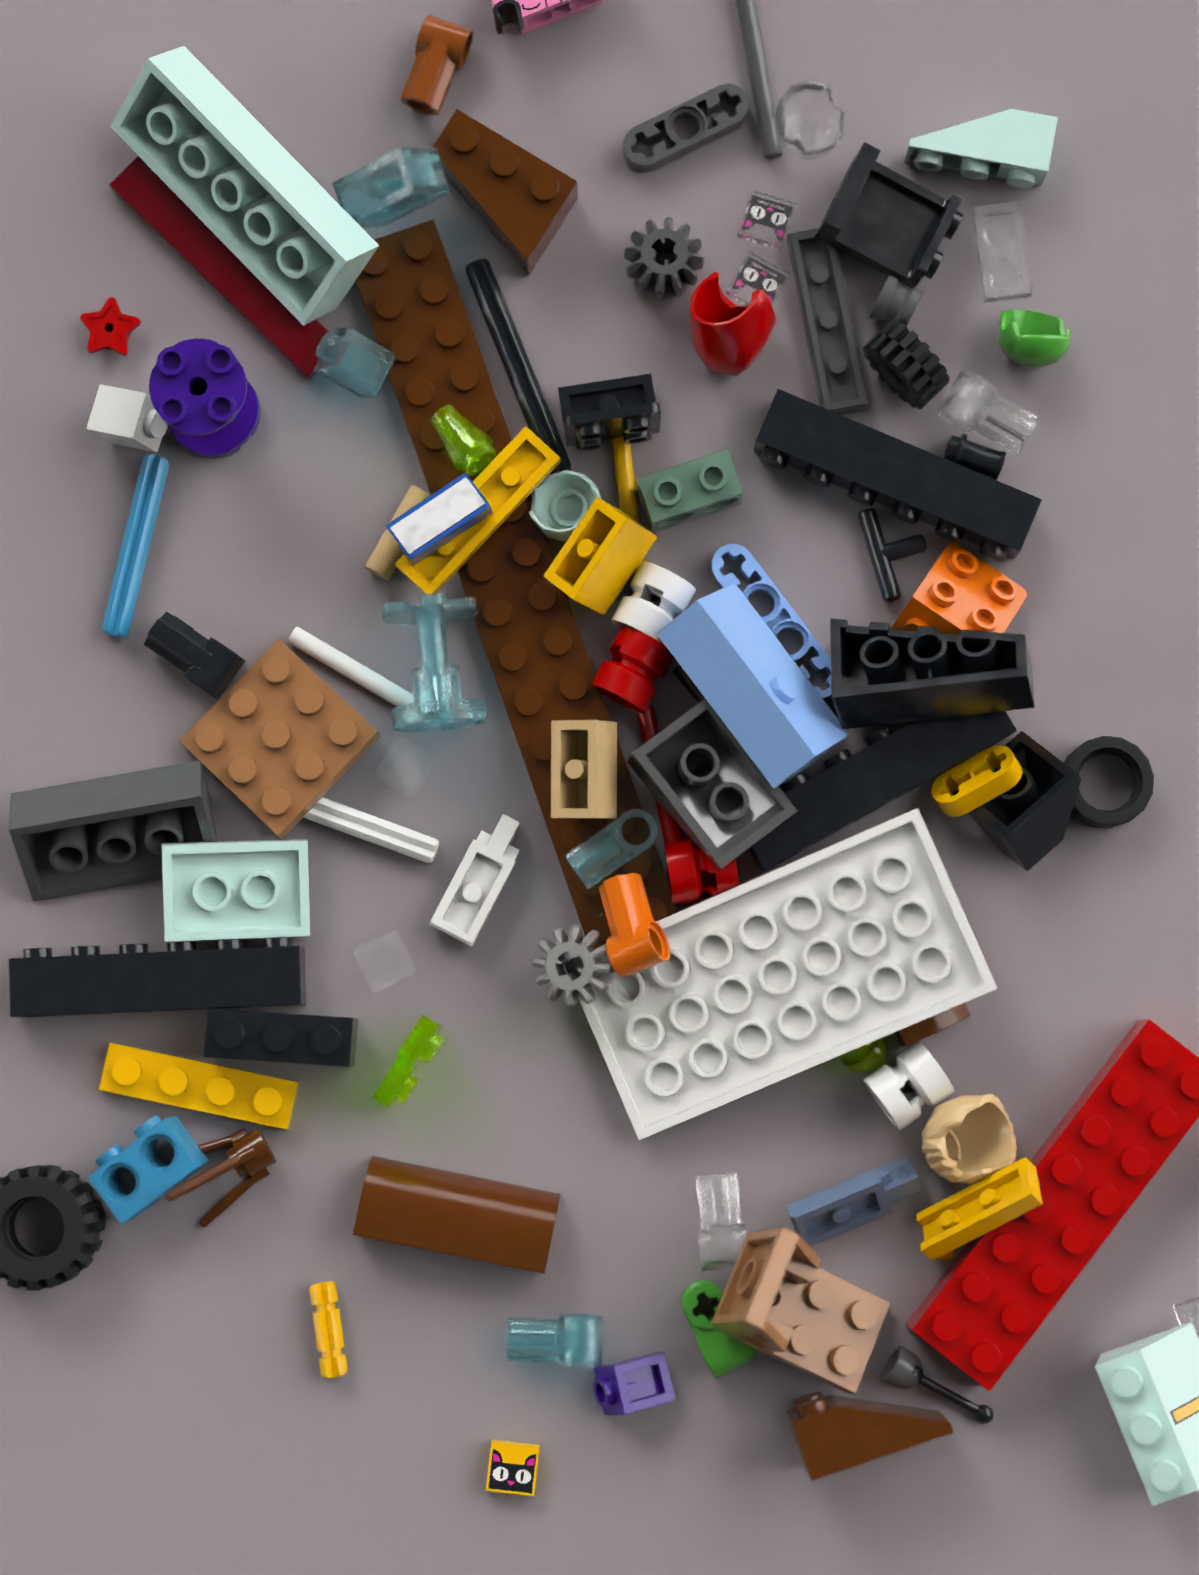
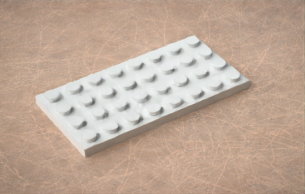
(788, 975)

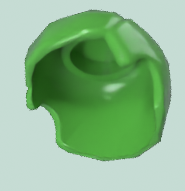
(1032, 337)

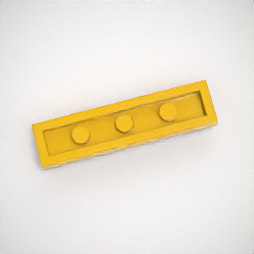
(505, 486)
(199, 1086)

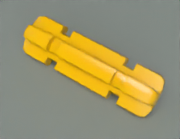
(328, 1329)

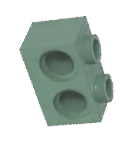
(689, 490)

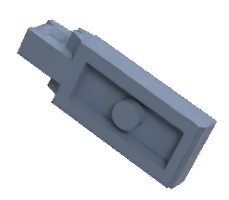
(853, 1202)

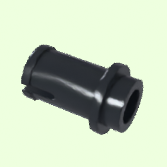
(975, 456)

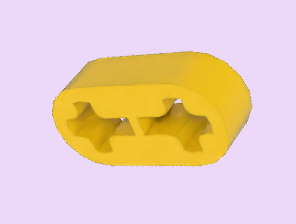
(976, 781)

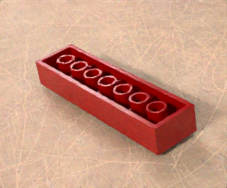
(1087, 1182)

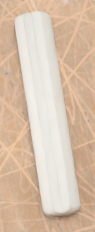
(374, 830)

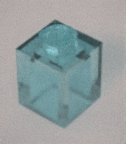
(353, 361)

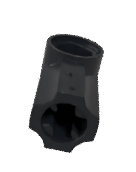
(202, 660)

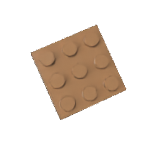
(280, 738)

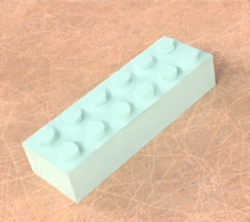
(243, 185)

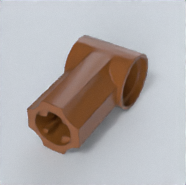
(440, 52)

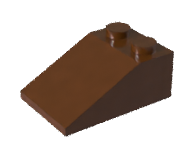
(847, 1431)

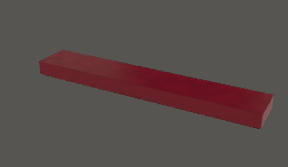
(217, 264)

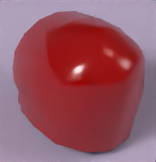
(729, 334)

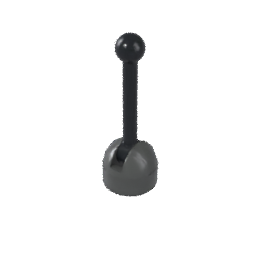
(906, 1371)

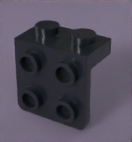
(609, 411)

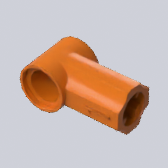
(635, 937)

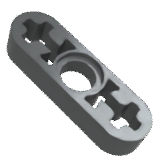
(721, 124)

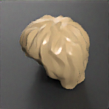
(969, 1138)

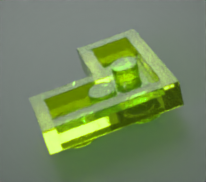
(419, 1046)

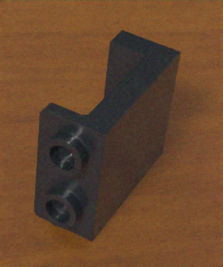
(889, 220)

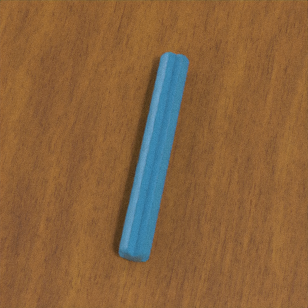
(135, 546)

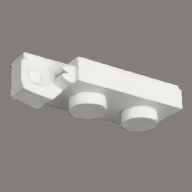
(478, 882)

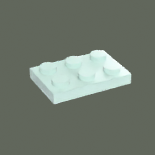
(235, 890)

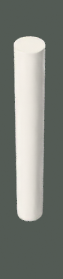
(350, 668)

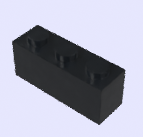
(280, 1037)

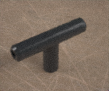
(884, 553)

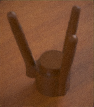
(248, 1156)

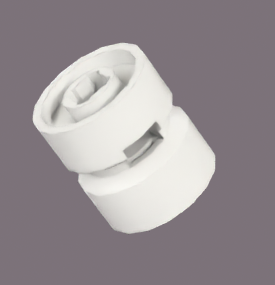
(650, 583)
(921, 1073)

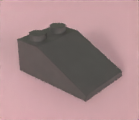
(710, 785)

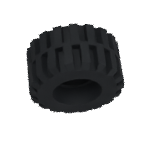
(80, 1220)

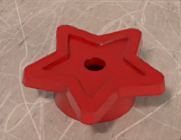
(114, 340)

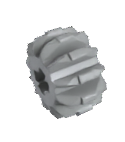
(571, 983)

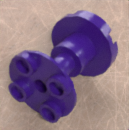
(204, 397)

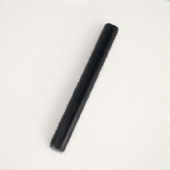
(515, 358)

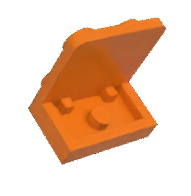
(962, 595)

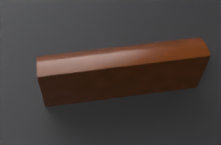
(457, 1214)

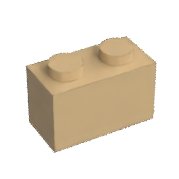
(583, 769)

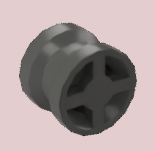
(896, 302)

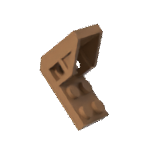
(799, 1311)

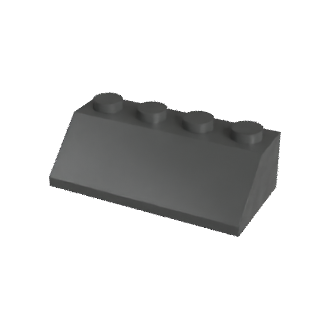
(108, 828)

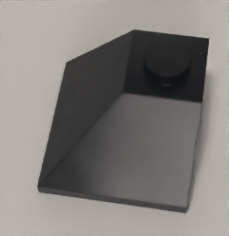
(1036, 810)

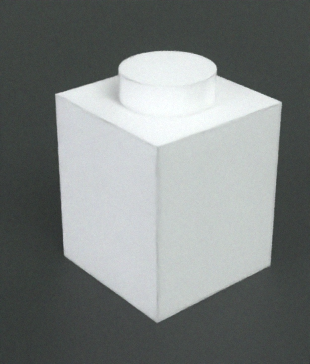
(126, 419)

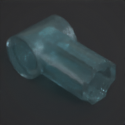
(609, 850)
(569, 1340)

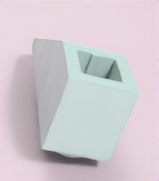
(1001, 145)

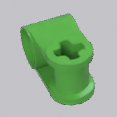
(718, 1349)

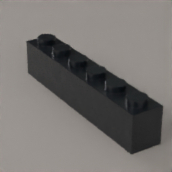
(896, 475)
(875, 777)
(157, 980)

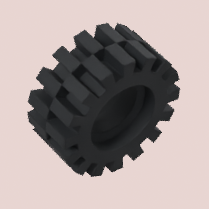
(906, 364)

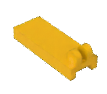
(979, 1209)

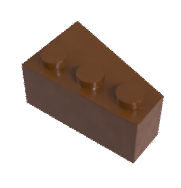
(506, 186)

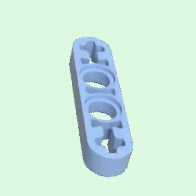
(782, 615)

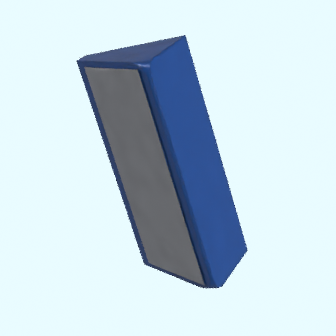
(439, 518)

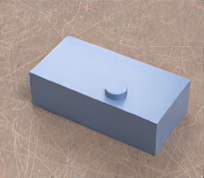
(753, 684)

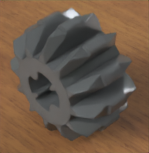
(660, 240)

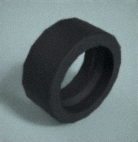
(1141, 772)

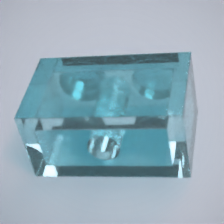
(392, 186)

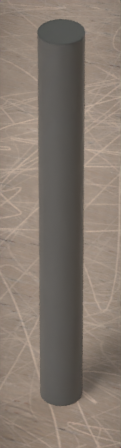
(758, 77)

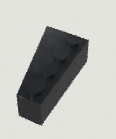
(925, 674)

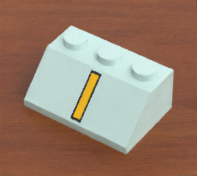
(1157, 1408)

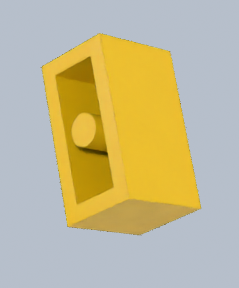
(600, 556)

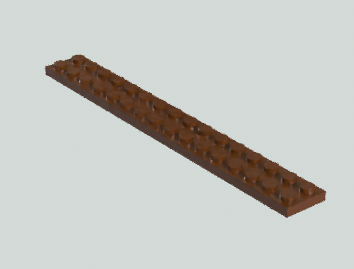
(519, 612)

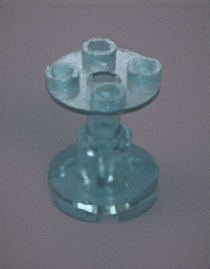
(436, 682)

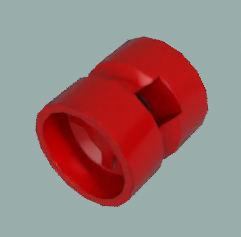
(633, 669)
(693, 873)

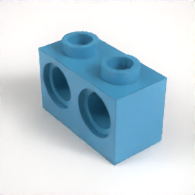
(152, 1175)

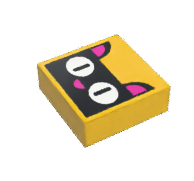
(512, 1467)

